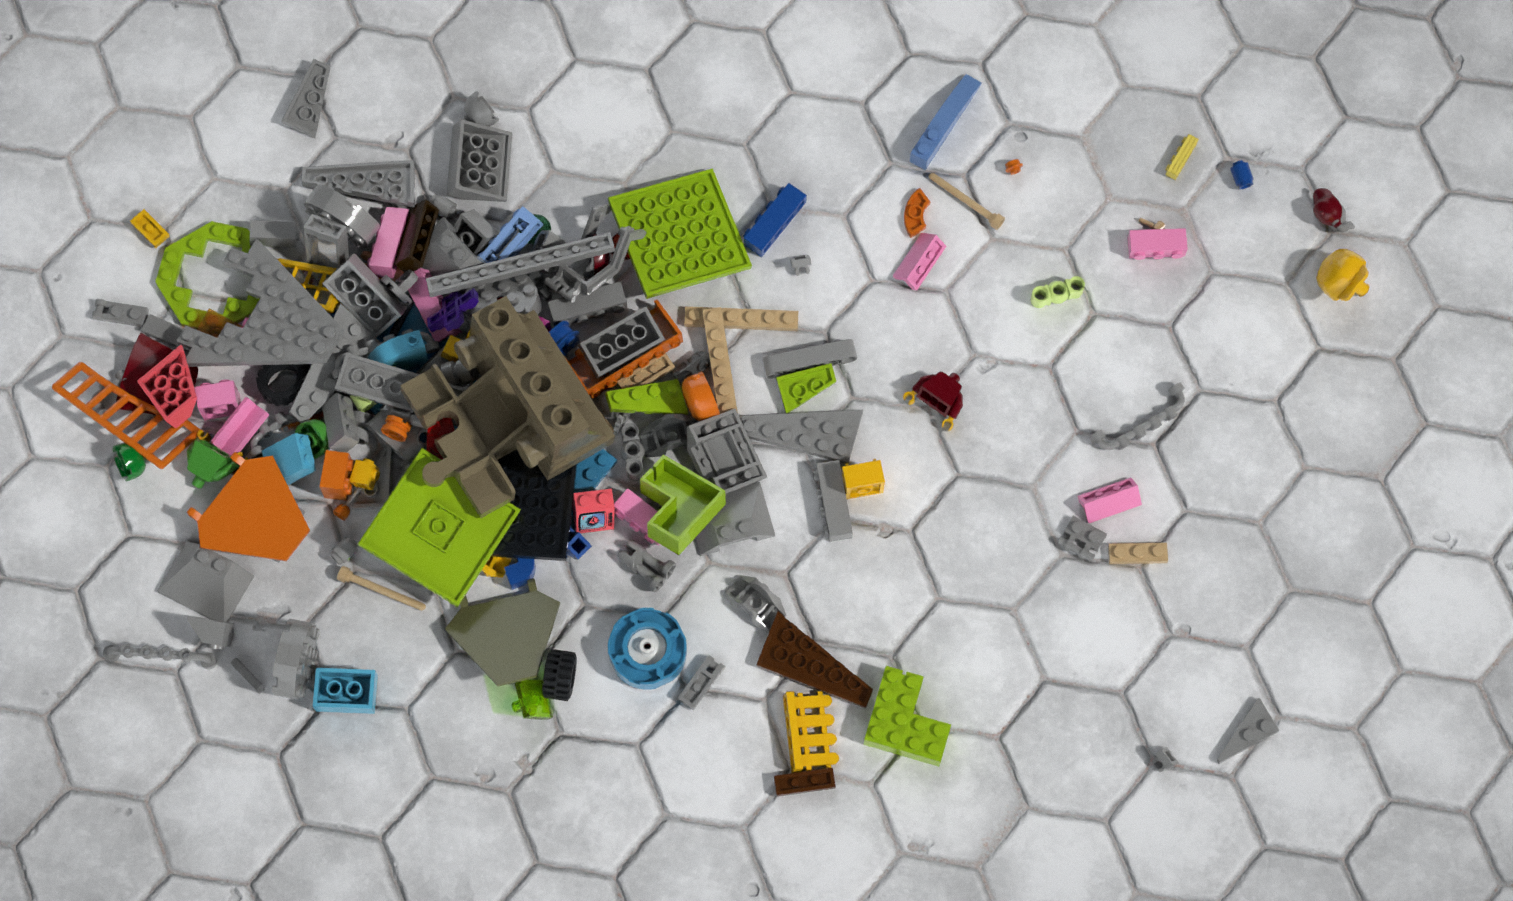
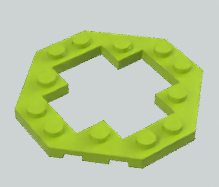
(195, 245)

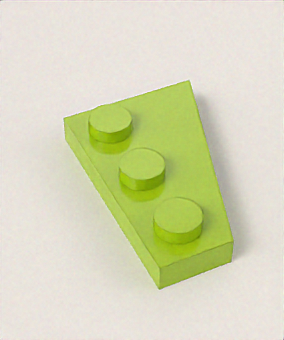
(804, 385)

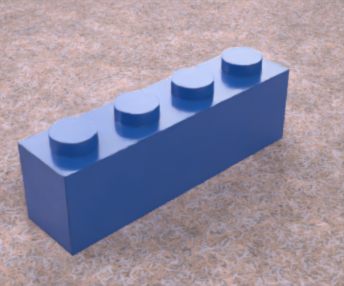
(774, 220)

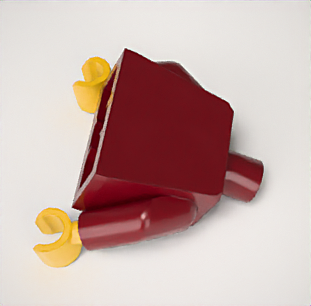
(940, 393)

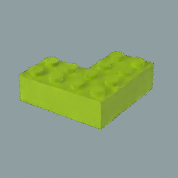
(686, 503)
(896, 727)

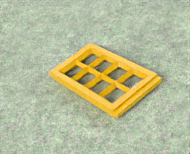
(311, 278)

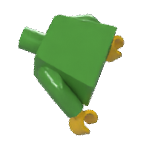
(208, 461)

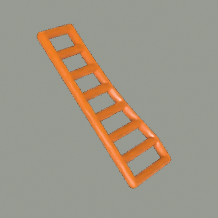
(117, 430)

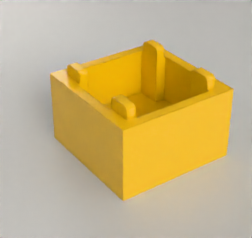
(863, 479)

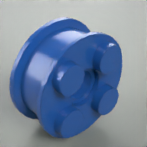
(565, 337)

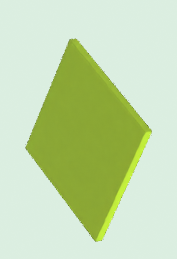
(435, 533)

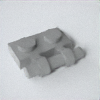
(1085, 534)

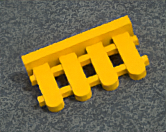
(802, 722)

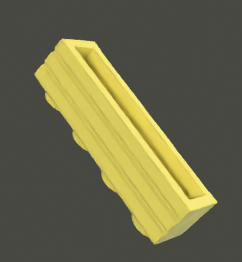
(1181, 157)

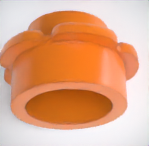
(1013, 166)

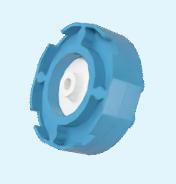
(644, 630)

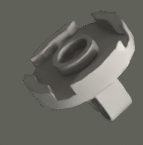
(401, 285)

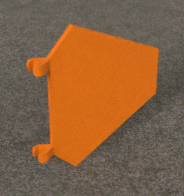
(253, 513)

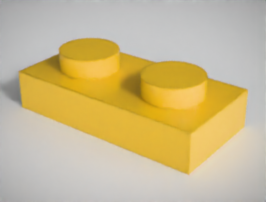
(149, 228)

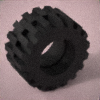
(559, 675)

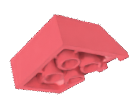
(171, 388)

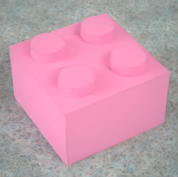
(217, 399)

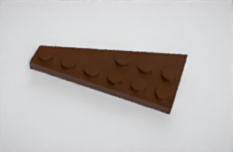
(803, 660)

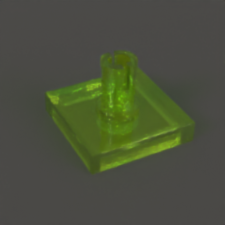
(531, 700)

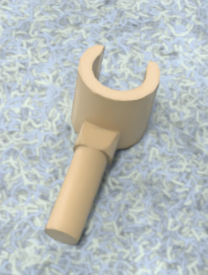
(1159, 225)

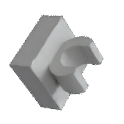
(799, 262)
(1167, 759)

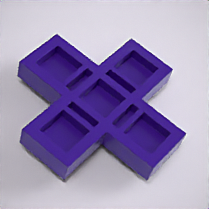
(452, 310)

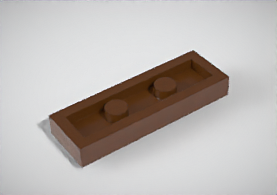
(804, 782)

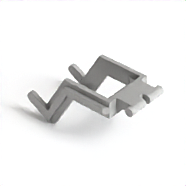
(572, 283)

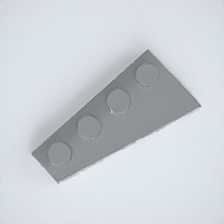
(307, 102)

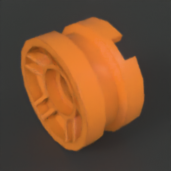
(395, 428)

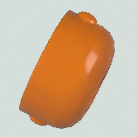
(699, 397)

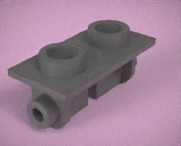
(697, 363)

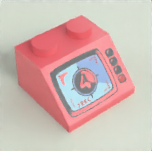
(593, 511)

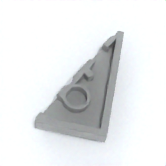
(377, 497)
(1252, 730)

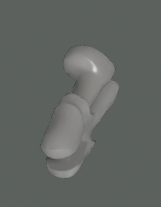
(635, 563)

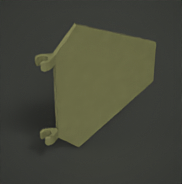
(506, 634)

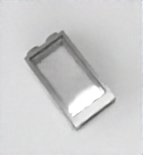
(325, 242)

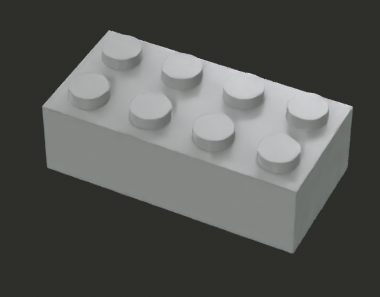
(621, 342)

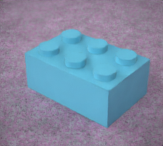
(345, 690)

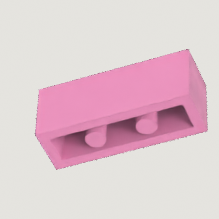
(1157, 243)
(635, 512)

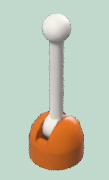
(342, 511)

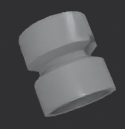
(457, 372)
(361, 420)

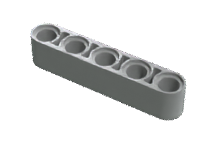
(810, 357)

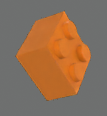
(336, 475)

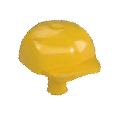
(1343, 275)

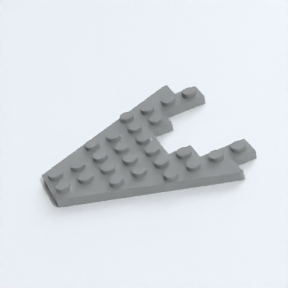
(282, 328)

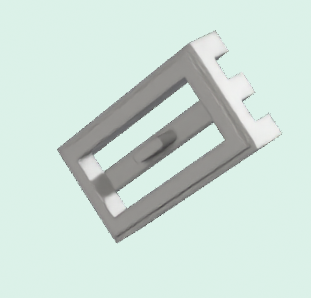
(253, 681)

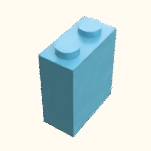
(292, 457)

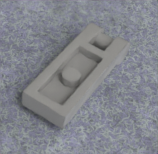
(120, 313)
(700, 683)

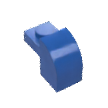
(577, 545)
(520, 572)

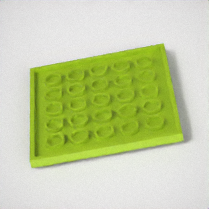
(686, 236)

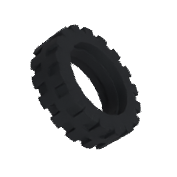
(284, 397)

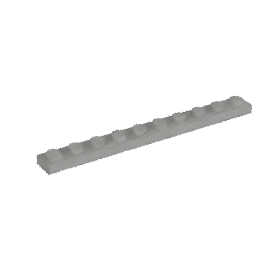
(520, 264)

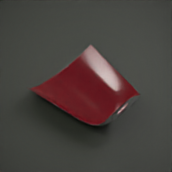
(142, 359)

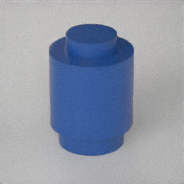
(1242, 174)

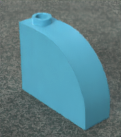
(402, 351)

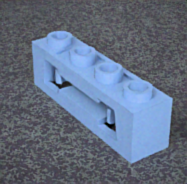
(521, 220)

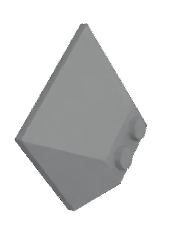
(448, 252)
(724, 452)
(740, 519)
(206, 582)

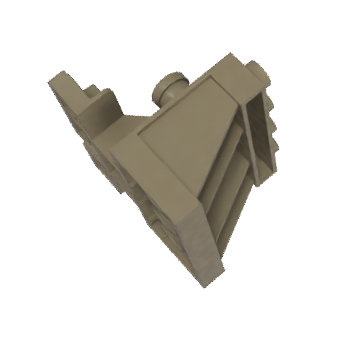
(520, 403)

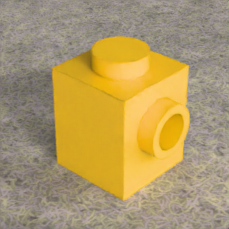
(364, 474)

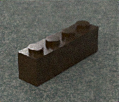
(416, 236)

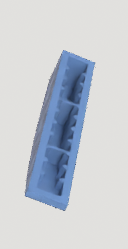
(944, 122)

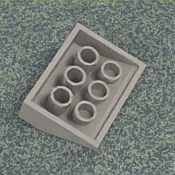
(479, 162)

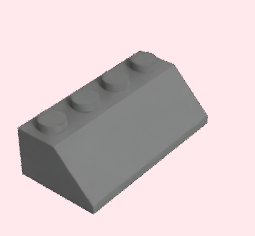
(364, 295)

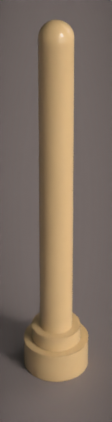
(995, 220)
(346, 575)

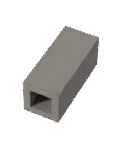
(274, 233)

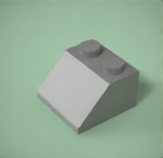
(474, 231)
(212, 632)

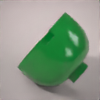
(129, 461)

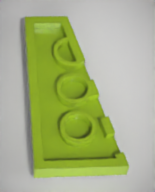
(650, 398)

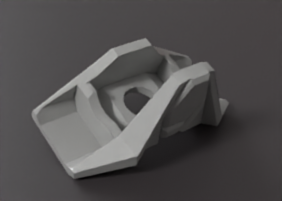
(748, 588)

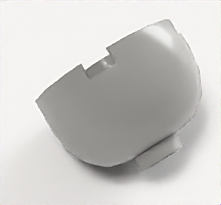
(479, 110)

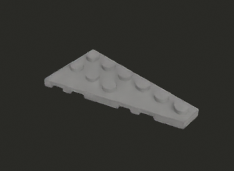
(376, 180)
(319, 380)
(814, 433)

